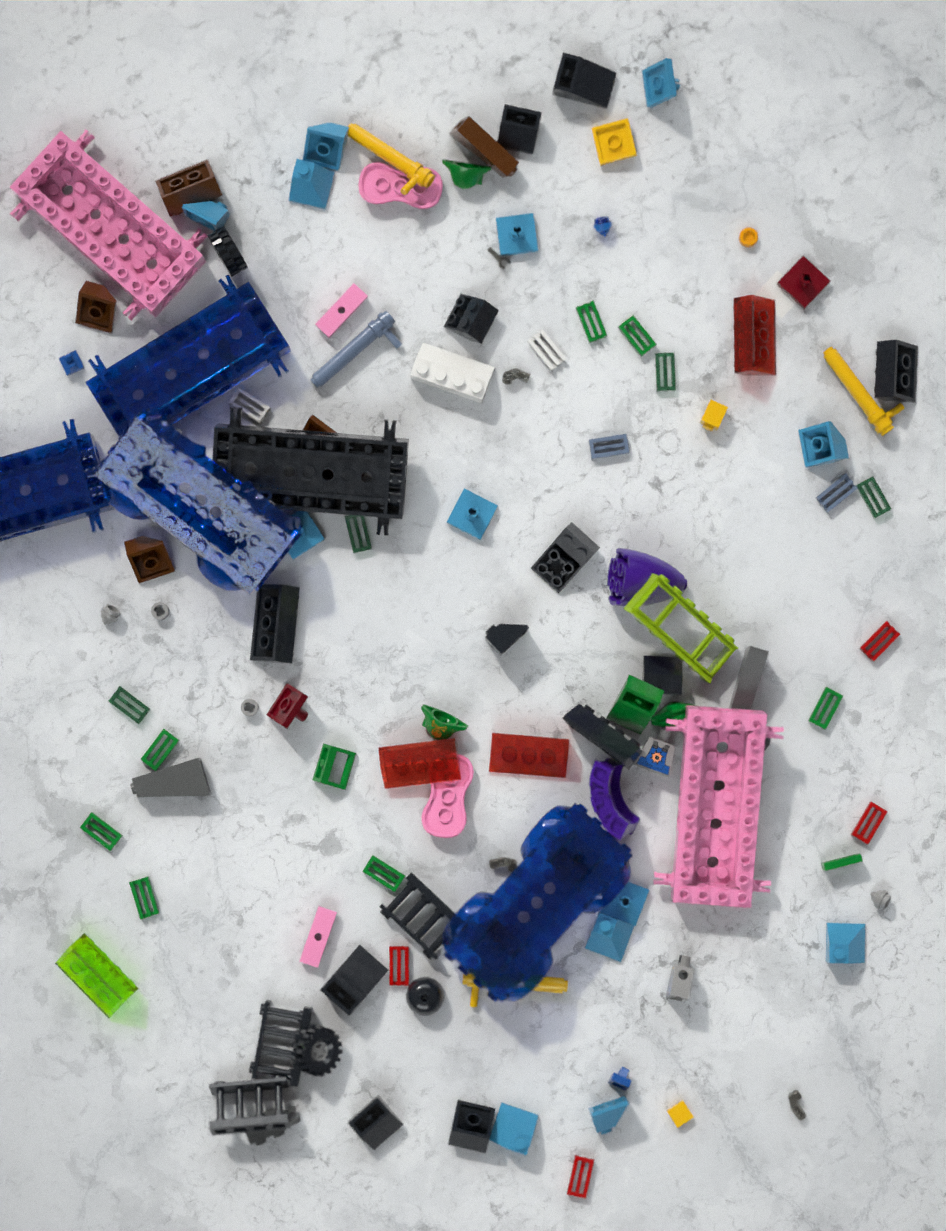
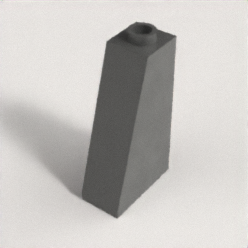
(748, 678)
(177, 780)

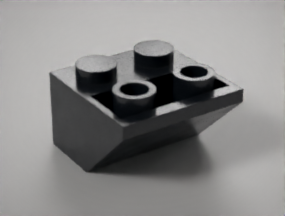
(519, 129)
(471, 318)
(375, 1122)

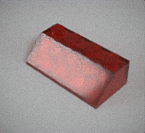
(754, 336)
(529, 755)
(420, 763)

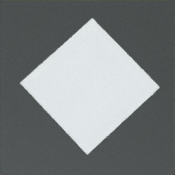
(771, 290)

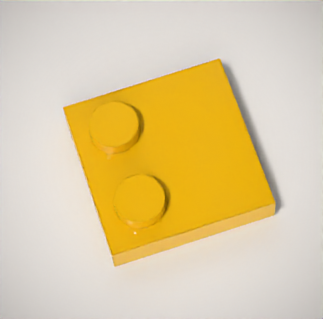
(614, 141)

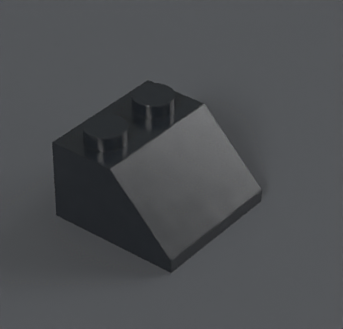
(504, 636)
(663, 673)
(471, 1126)

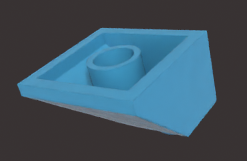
(325, 144)
(310, 184)
(207, 214)
(822, 444)
(609, 936)
(845, 943)
(608, 1114)
(514, 1128)

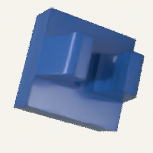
(71, 363)
(620, 1080)

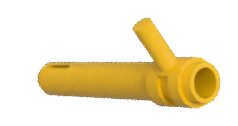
(412, 169)
(875, 414)
(548, 984)

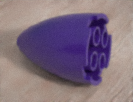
(632, 570)

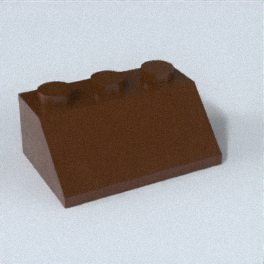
(188, 186)

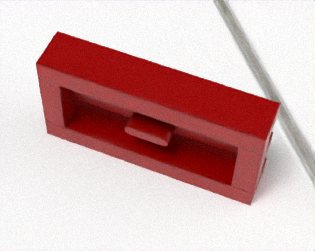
(886, 624)
(863, 817)
(398, 982)
(583, 1160)

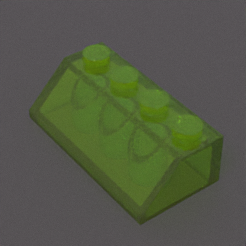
(96, 975)

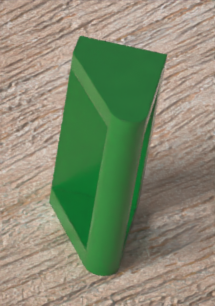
(326, 762)

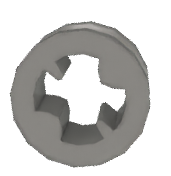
(165, 608)
(247, 713)

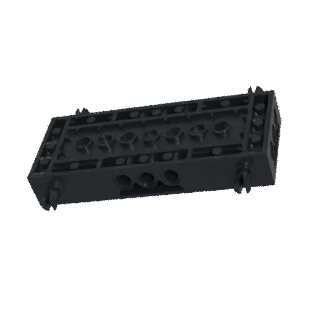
(310, 455)

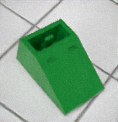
(635, 704)

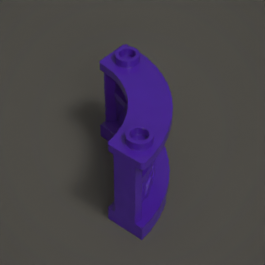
(608, 799)

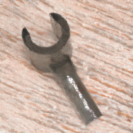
(499, 258)

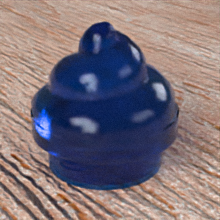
(602, 225)

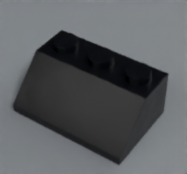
(896, 371)

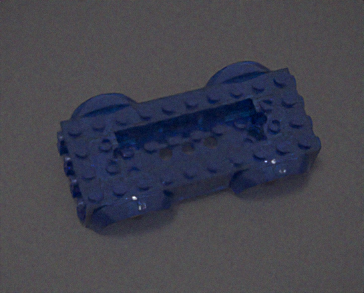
(144, 483)
(516, 956)

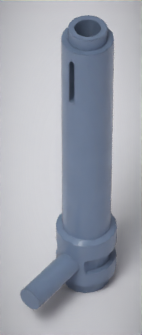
(375, 330)

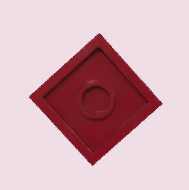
(803, 282)
(288, 706)

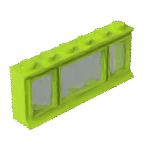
(681, 626)

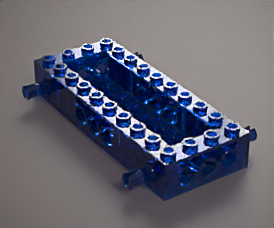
(178, 349)
(48, 501)

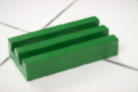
(586, 307)
(631, 340)
(832, 693)
(165, 755)
(96, 837)
(840, 862)
(369, 864)
(137, 901)

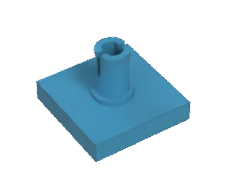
(660, 82)
(516, 234)
(472, 514)
(310, 535)
(627, 904)

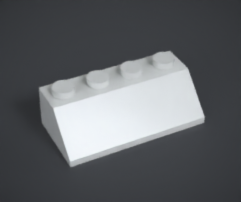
(452, 372)

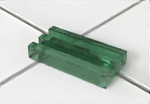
(665, 379)
(880, 511)
(362, 548)
(116, 695)

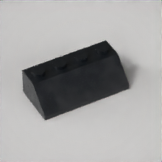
(274, 623)
(603, 736)

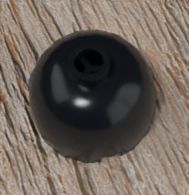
(425, 986)

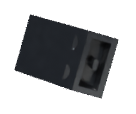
(584, 81)
(565, 557)
(354, 980)

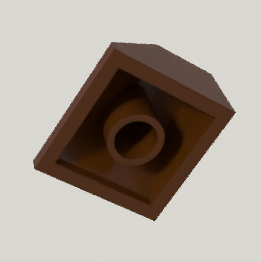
(95, 307)
(148, 558)

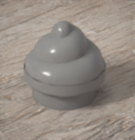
(109, 614)
(880, 899)

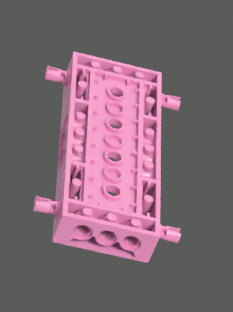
(122, 213)
(735, 805)

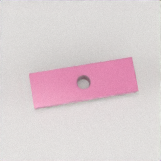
(349, 301)
(314, 948)

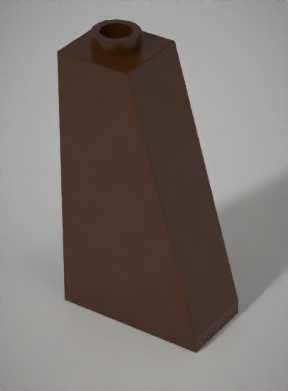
(484, 147)

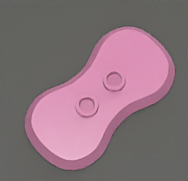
(382, 184)
(445, 810)

